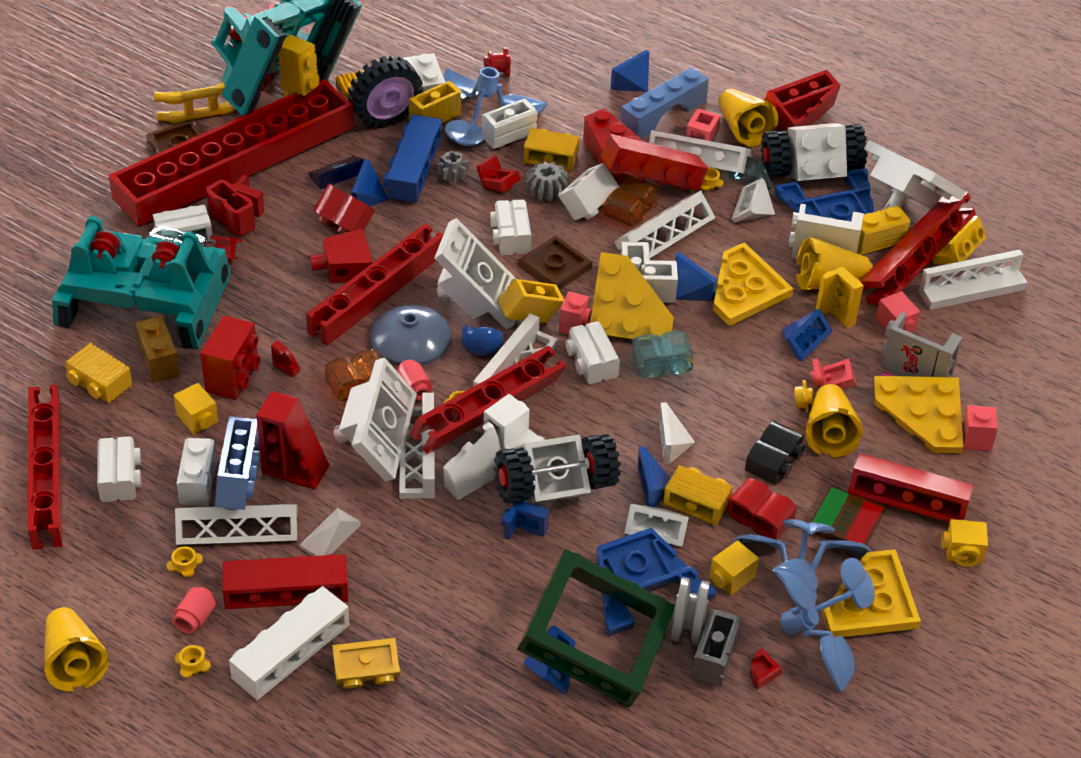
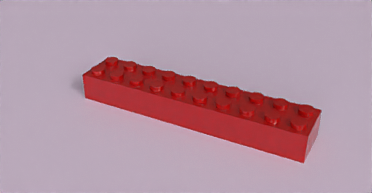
(229, 151)

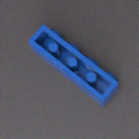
(413, 158)

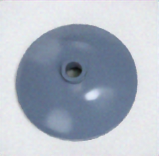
(410, 334)

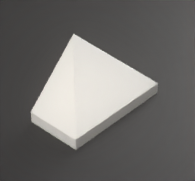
(753, 202)
(673, 435)
(666, 523)
(330, 534)

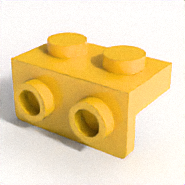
(962, 243)
(840, 295)
(366, 662)

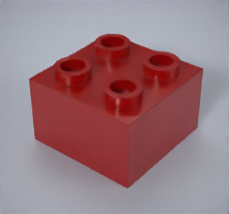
(230, 357)

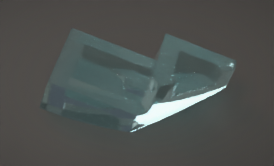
(753, 171)

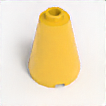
(747, 116)
(821, 257)
(833, 423)
(72, 652)

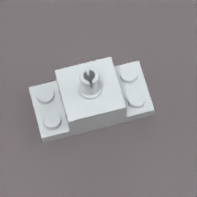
(909, 179)
(471, 274)
(378, 419)

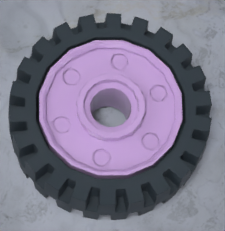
(383, 91)

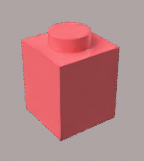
(892, 306)
(979, 428)

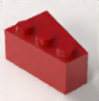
(803, 100)
(596, 132)
(289, 442)

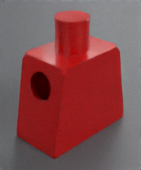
(343, 256)

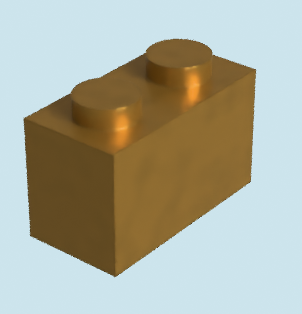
(157, 349)

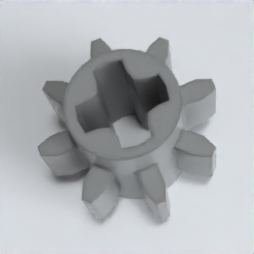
(452, 167)

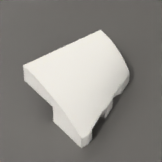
(472, 465)

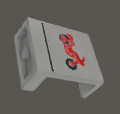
(917, 356)

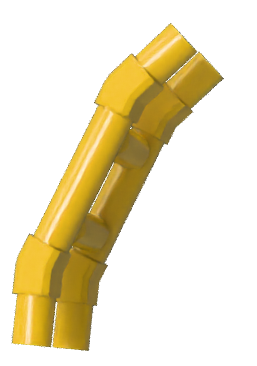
(187, 98)

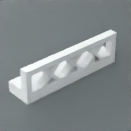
(712, 153)
(670, 215)
(972, 285)
(517, 347)
(426, 467)
(250, 511)

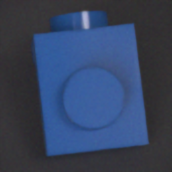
(525, 517)

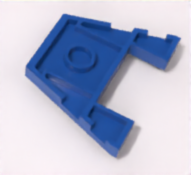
(835, 205)
(647, 562)

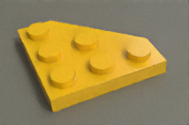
(747, 285)
(626, 301)
(924, 408)
(892, 606)

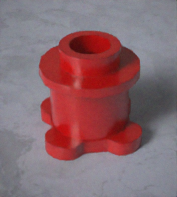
(499, 61)
(228, 244)

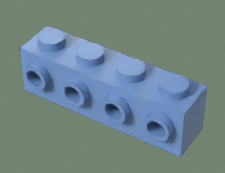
(238, 464)

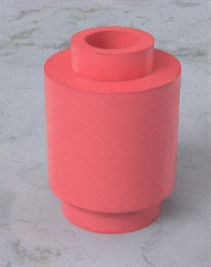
(415, 376)
(194, 609)

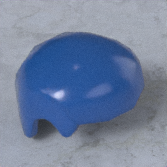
(481, 340)

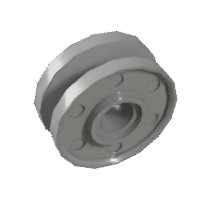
(690, 611)

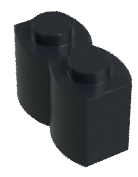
(774, 453)

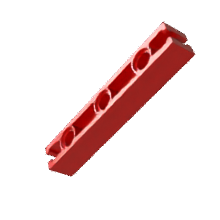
(917, 248)
(373, 285)
(467, 409)
(44, 467)

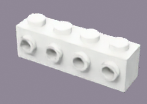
(289, 642)

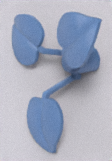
(486, 85)
(811, 528)
(801, 586)

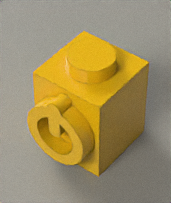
(965, 542)

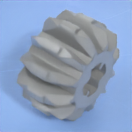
(546, 181)

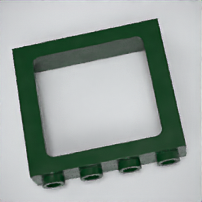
(578, 665)

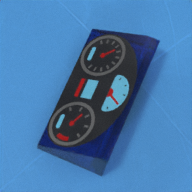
(336, 172)

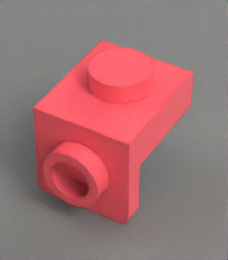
(838, 373)

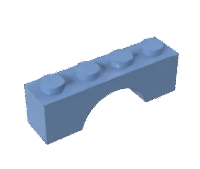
(645, 112)

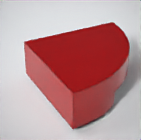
(284, 359)
(763, 669)

